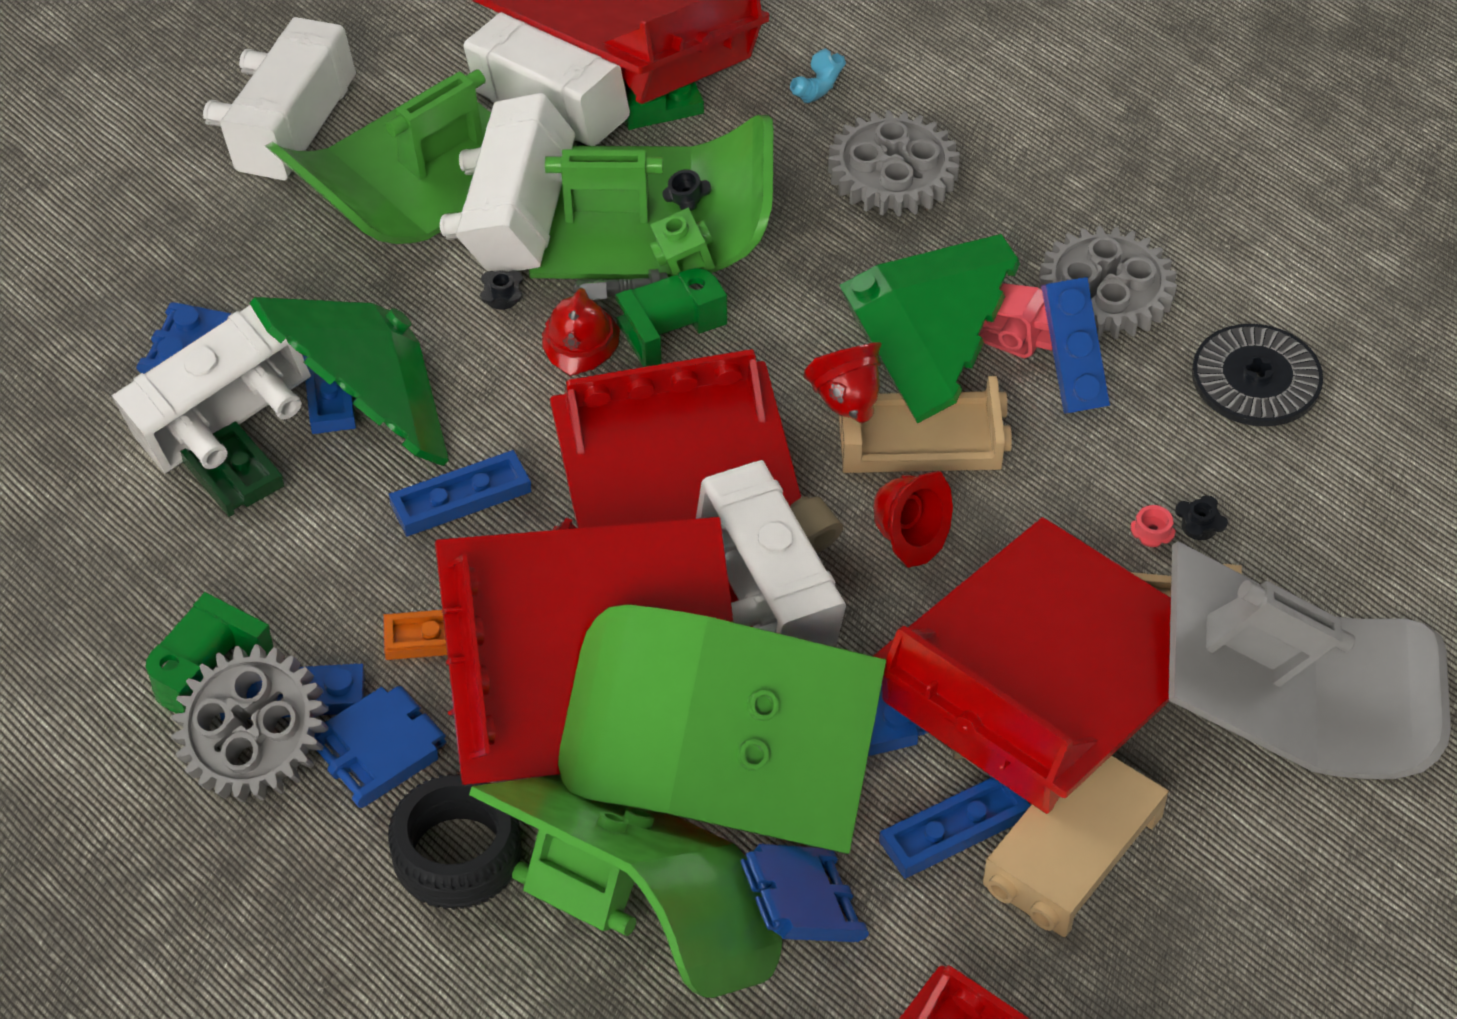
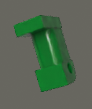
(668, 307)
(200, 635)

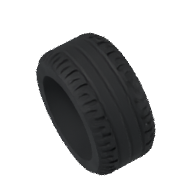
(451, 884)

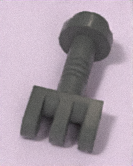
(608, 288)

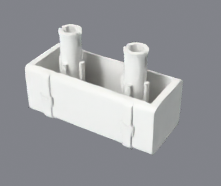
(529, 61)
(286, 96)
(510, 194)
(209, 386)
(770, 557)

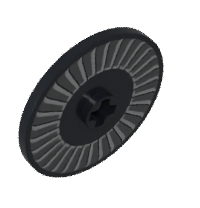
(1286, 368)

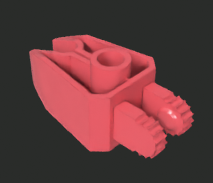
(1019, 322)

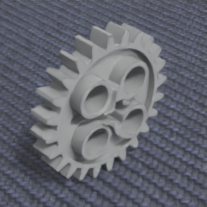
(893, 163)
(1124, 276)
(273, 753)

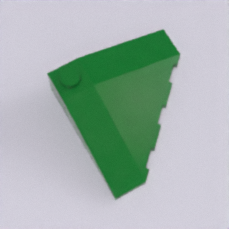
(931, 316)
(369, 357)

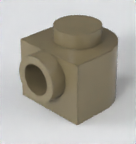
(817, 521)

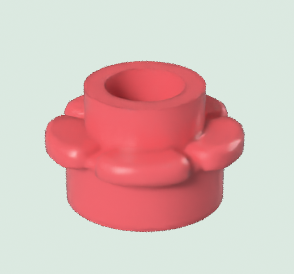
(1153, 518)

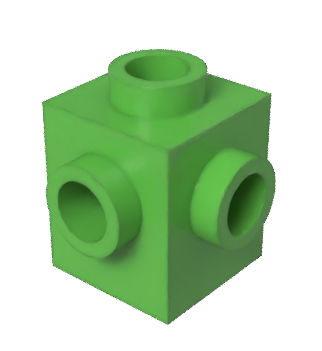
(682, 237)

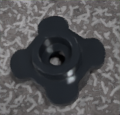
(686, 189)
(501, 289)
(1197, 526)

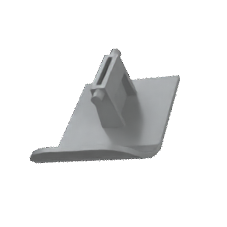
(1304, 682)

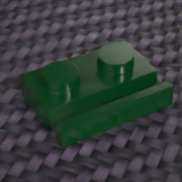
(243, 475)

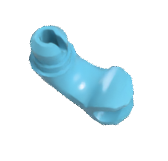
(826, 69)

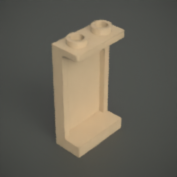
(957, 438)
(1061, 857)

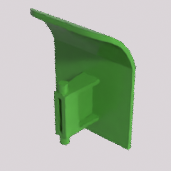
(404, 166)
(617, 193)
(721, 724)
(692, 878)

